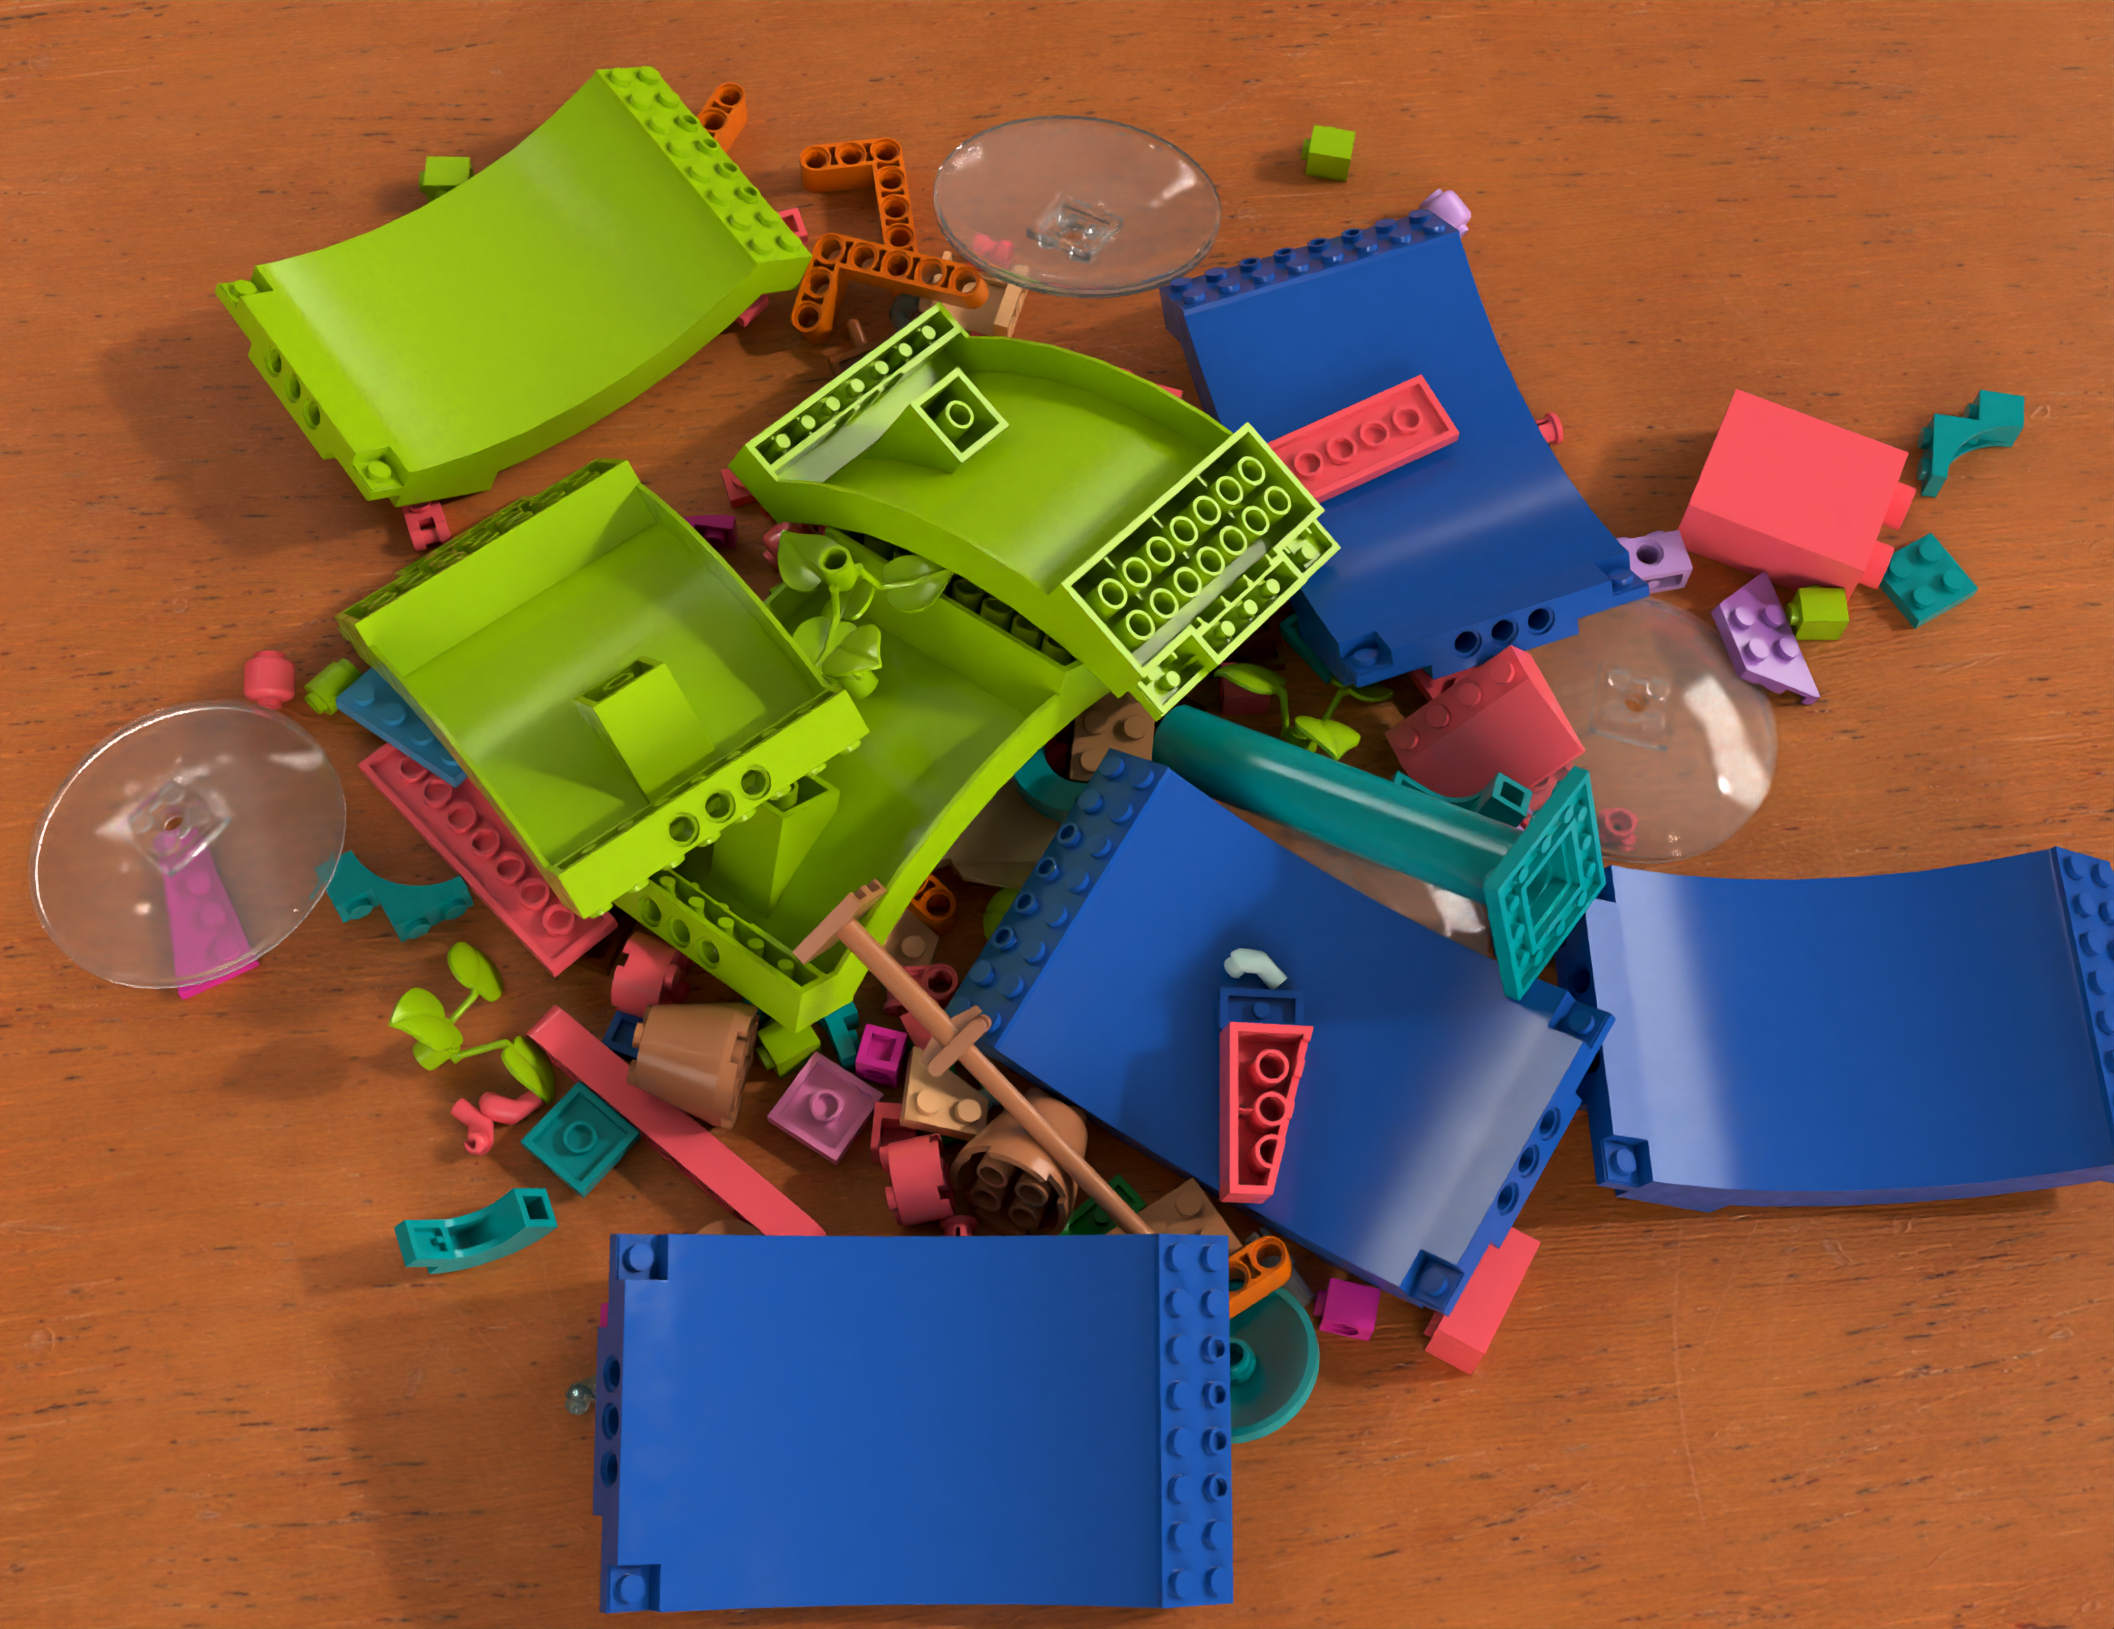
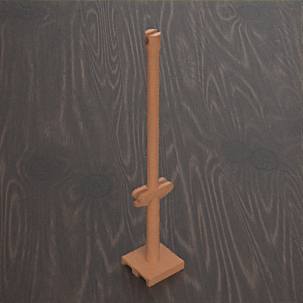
(954, 1040)

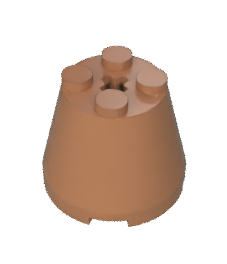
(696, 1057)
(1014, 1178)

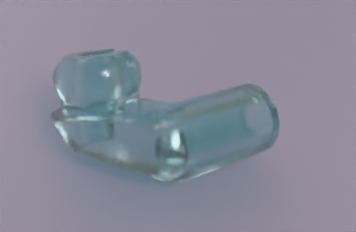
(903, 310)
(580, 1395)

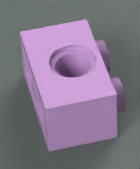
(1667, 559)

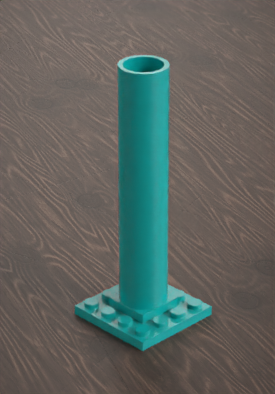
(1529, 879)

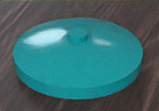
(1270, 1364)

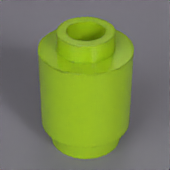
(329, 685)

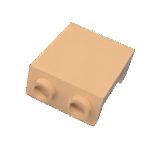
(993, 318)

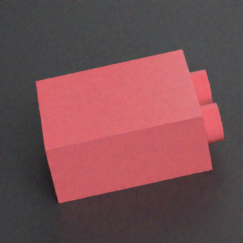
(1796, 499)

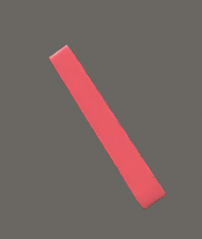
(670, 1130)

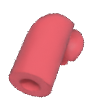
(480, 1128)

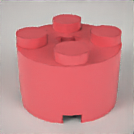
(650, 975)
(918, 1180)

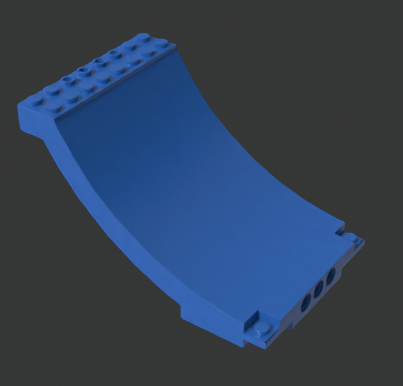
(1445, 539)
(1850, 1033)
(1421, 1080)
(914, 1421)

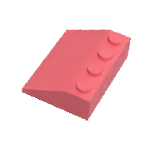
(1486, 725)

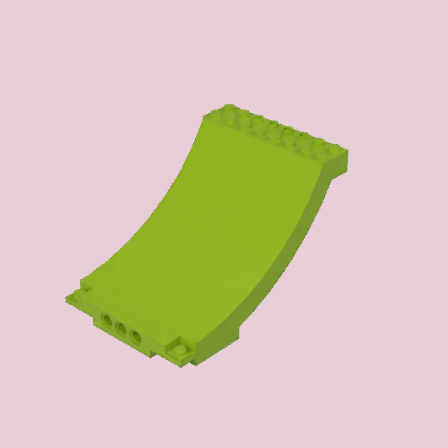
(518, 296)
(1058, 490)
(602, 680)
(952, 719)

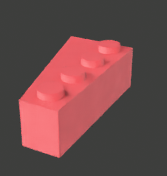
(1255, 1104)

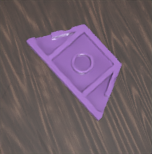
(1763, 641)

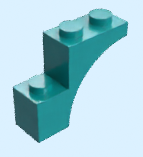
(1986, 422)
(408, 908)

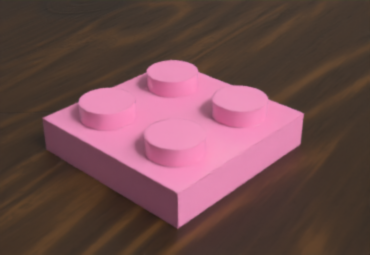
(825, 1108)

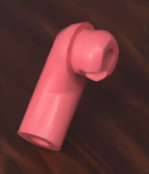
(506, 1109)

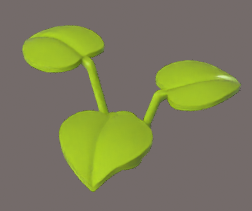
(812, 558)
(859, 650)
(1308, 731)
(438, 1039)

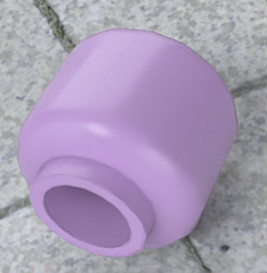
(1449, 208)

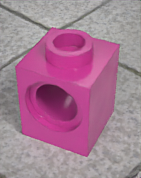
(881, 1055)
(1347, 1309)

